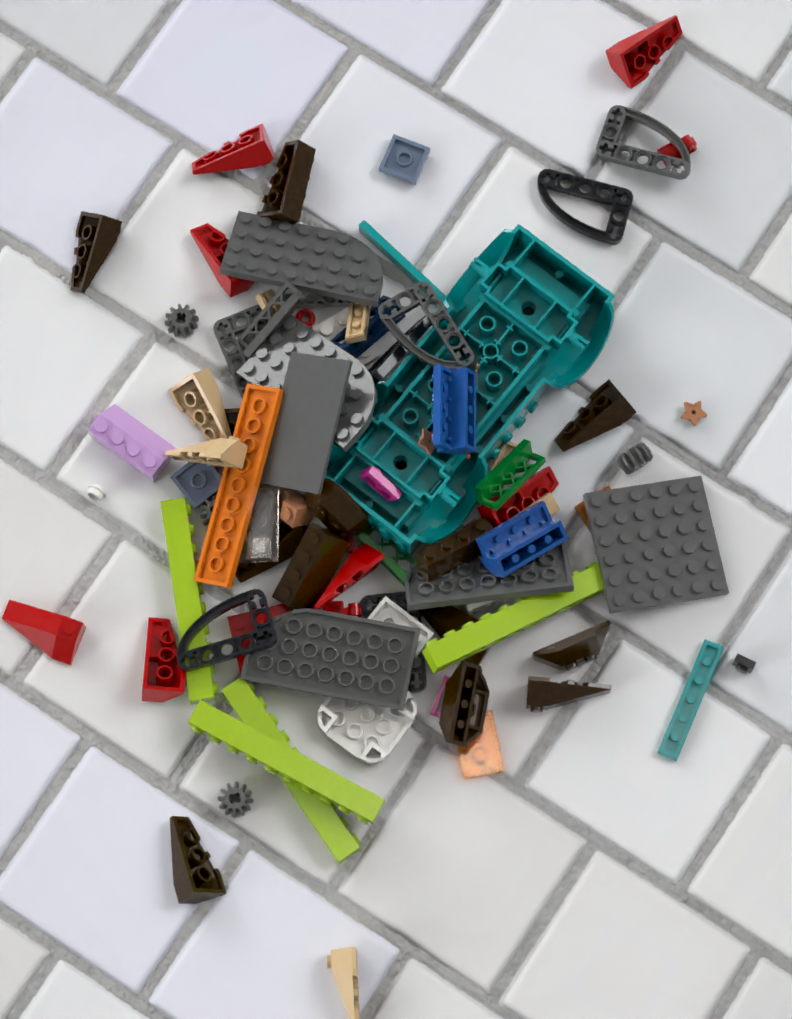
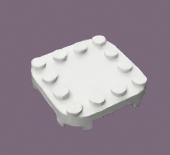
(366, 729)

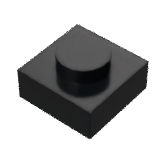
(743, 664)

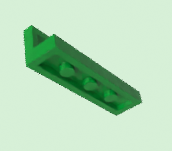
(503, 475)
(388, 561)

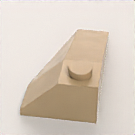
(202, 402)
(215, 452)
(345, 972)

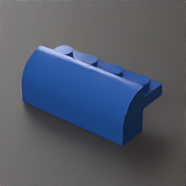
(454, 410)
(520, 540)

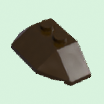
(338, 510)
(574, 649)
(464, 705)

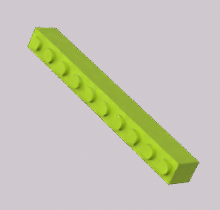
(187, 593)
(510, 621)
(287, 762)
(321, 815)

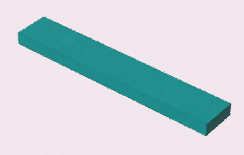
(396, 257)
(690, 700)

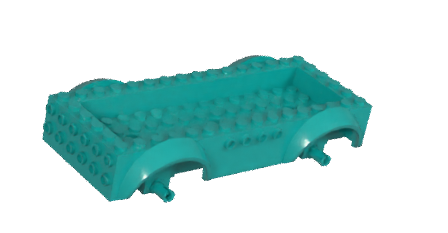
(517, 365)

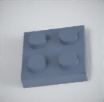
(404, 159)
(197, 482)

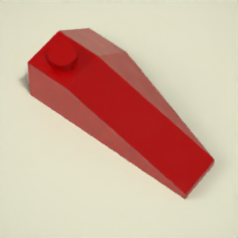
(640, 52)
(248, 151)
(213, 247)
(534, 488)
(358, 565)
(48, 631)
(162, 674)

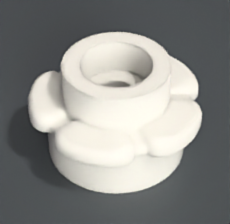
(96, 492)

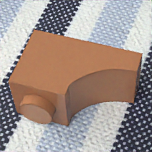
(294, 508)

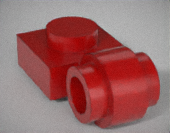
(670, 149)
(338, 607)

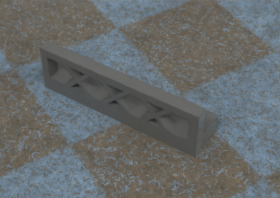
(274, 322)

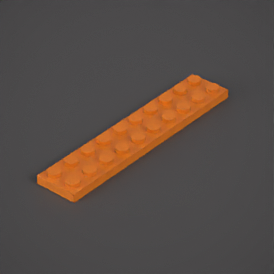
(239, 488)

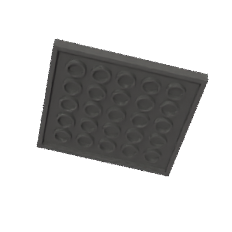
(655, 544)

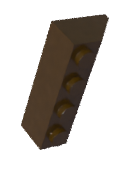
(311, 568)

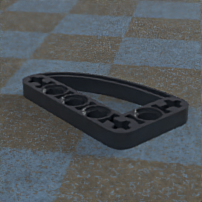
(593, 195)
(397, 351)
(400, 598)
(235, 642)

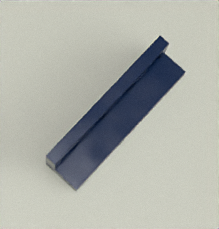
(376, 330)

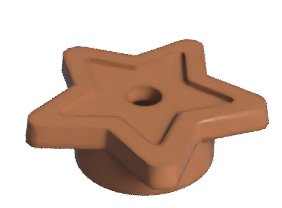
(693, 418)
(423, 441)

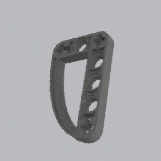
(635, 153)
(417, 300)
(233, 330)

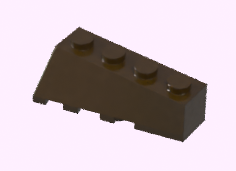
(289, 183)
(452, 550)

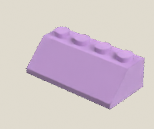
(131, 441)

